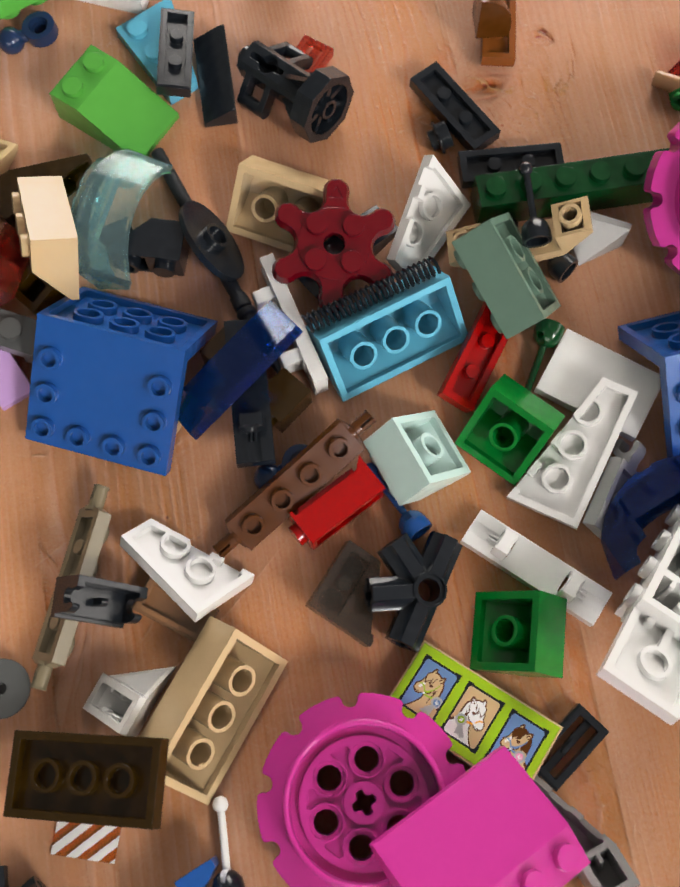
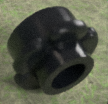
(440, 136)

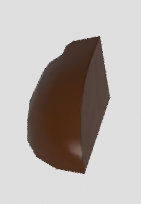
(491, 18)

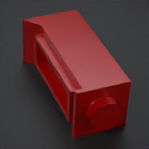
(336, 506)

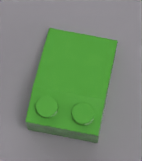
(112, 104)

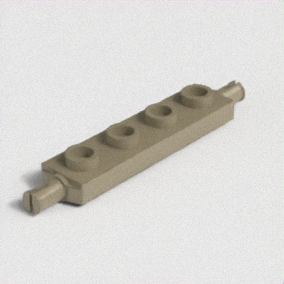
(57, 634)

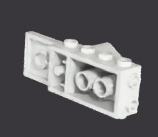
(647, 646)

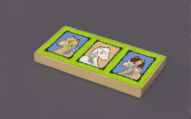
(474, 711)

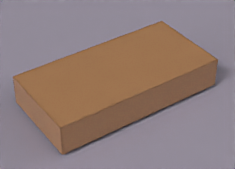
(164, 610)

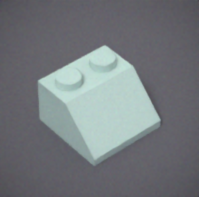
(415, 456)

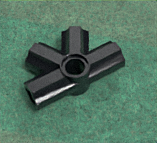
(401, 589)

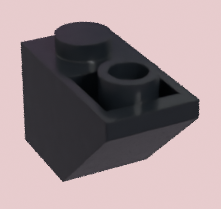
(158, 248)

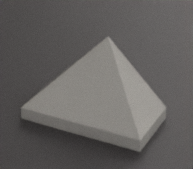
(606, 236)

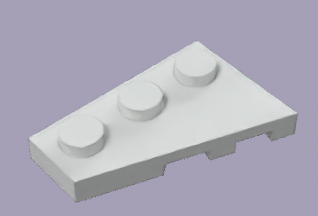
(430, 211)
(185, 573)

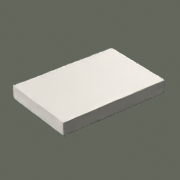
(580, 366)

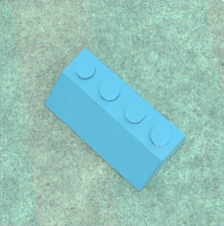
(390, 335)

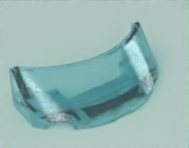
(106, 211)

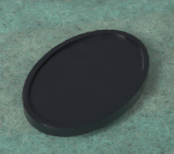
(211, 241)

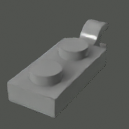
(616, 474)

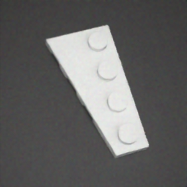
(572, 464)

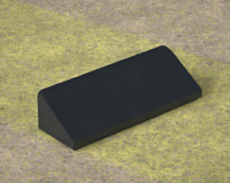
(215, 78)

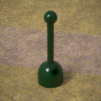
(546, 335)

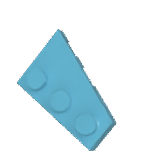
(142, 40)

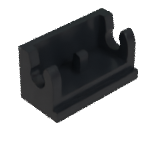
(96, 601)

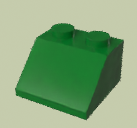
(509, 429)
(519, 633)

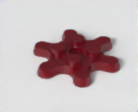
(311, 229)

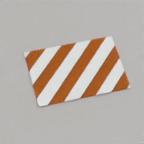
(86, 841)

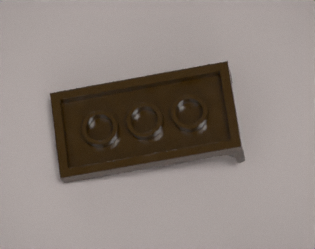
(87, 779)

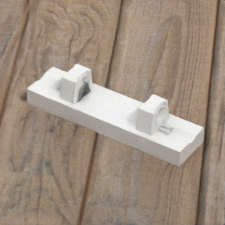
(304, 353)
(535, 567)

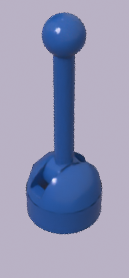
(412, 521)

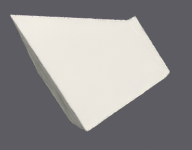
(127, 698)

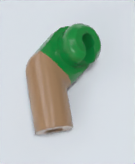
(669, 83)

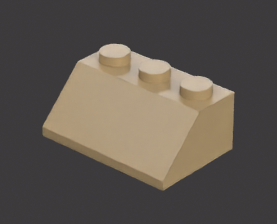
(260, 190)
(47, 232)

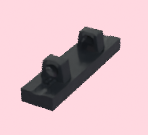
(252, 417)

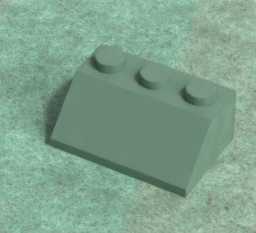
(505, 275)

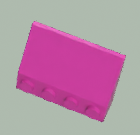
(483, 833)

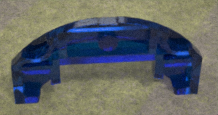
(236, 368)
(634, 507)

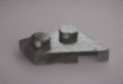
(341, 594)

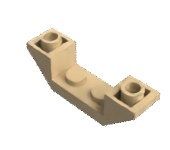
(569, 226)

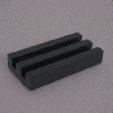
(581, 755)

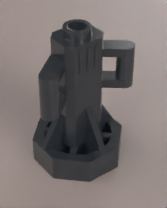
(313, 100)

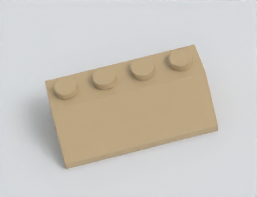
(212, 706)

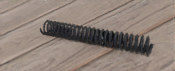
(365, 290)

